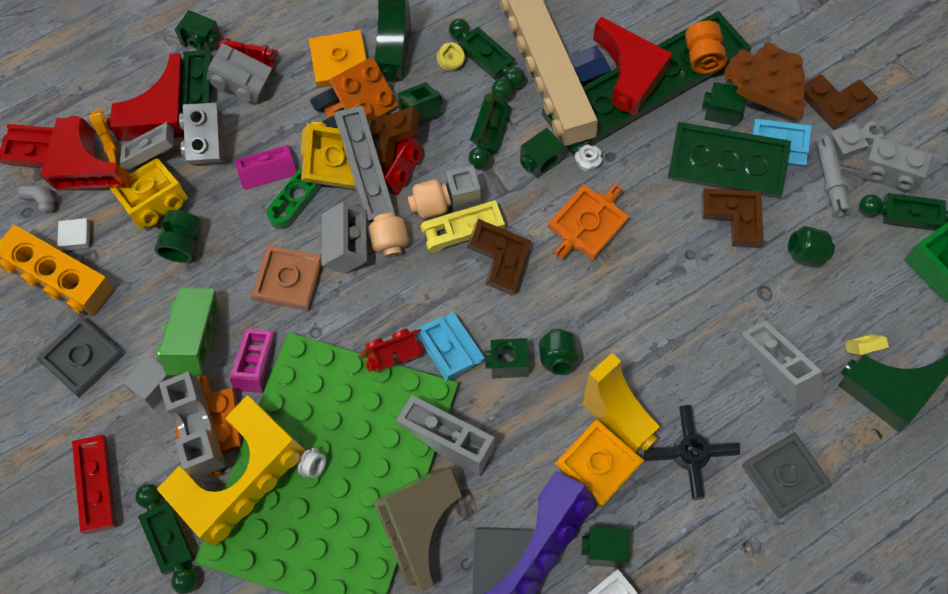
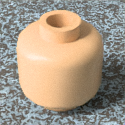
(429, 199)
(388, 234)

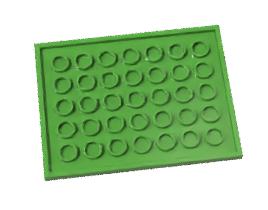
(326, 529)

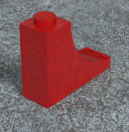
(638, 64)
(152, 108)
(73, 160)

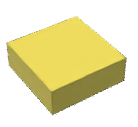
(866, 344)

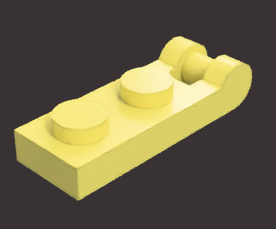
(459, 225)

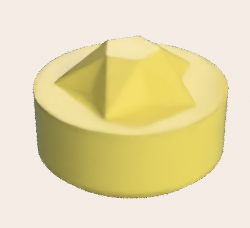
(450, 56)

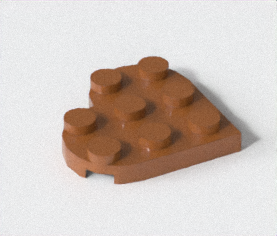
(770, 78)

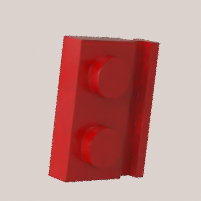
(25, 145)

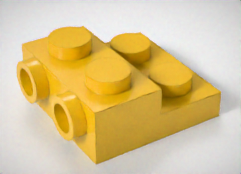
(324, 157)
(150, 194)

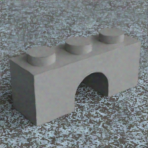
(198, 443)

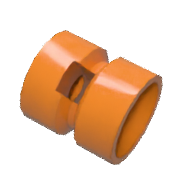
(705, 47)

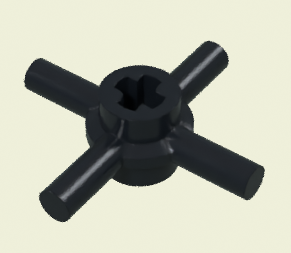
(698, 445)

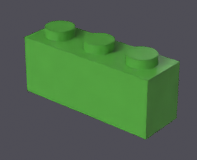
(189, 331)

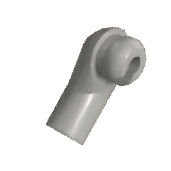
(40, 194)

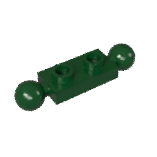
(486, 52)
(490, 124)
(906, 210)
(166, 539)

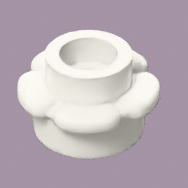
(585, 163)
(311, 463)

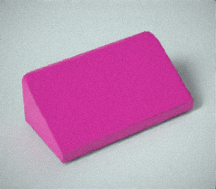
(265, 167)

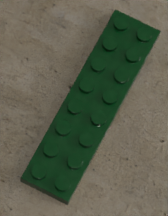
(675, 81)

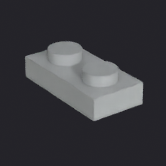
(147, 146)

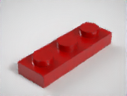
(93, 484)

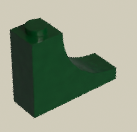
(393, 38)
(892, 392)

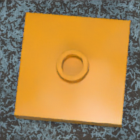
(335, 54)
(599, 462)

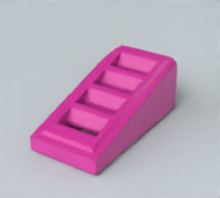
(251, 378)

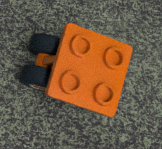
(356, 87)

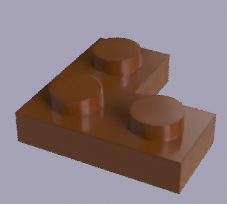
(834, 106)
(392, 129)
(740, 207)
(505, 249)

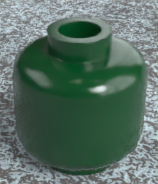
(811, 246)
(559, 351)

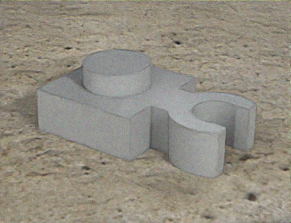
(852, 141)

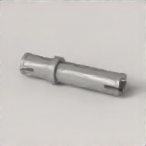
(836, 186)

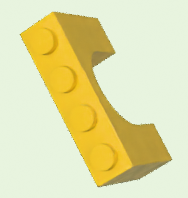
(216, 513)

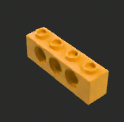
(92, 287)

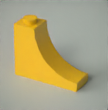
(616, 406)

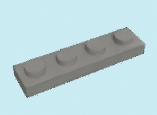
(363, 162)

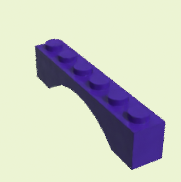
(560, 513)

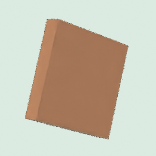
(287, 278)

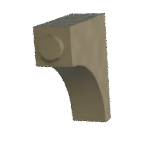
(410, 518)

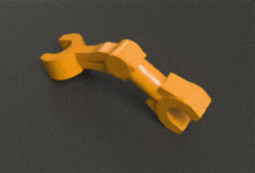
(100, 124)

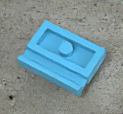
(796, 133)
(450, 346)

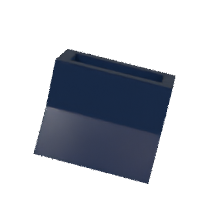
(589, 64)

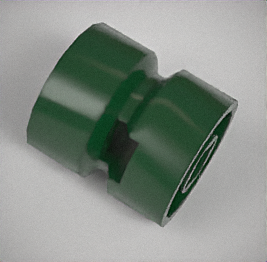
(177, 236)

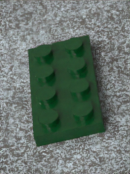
(729, 159)

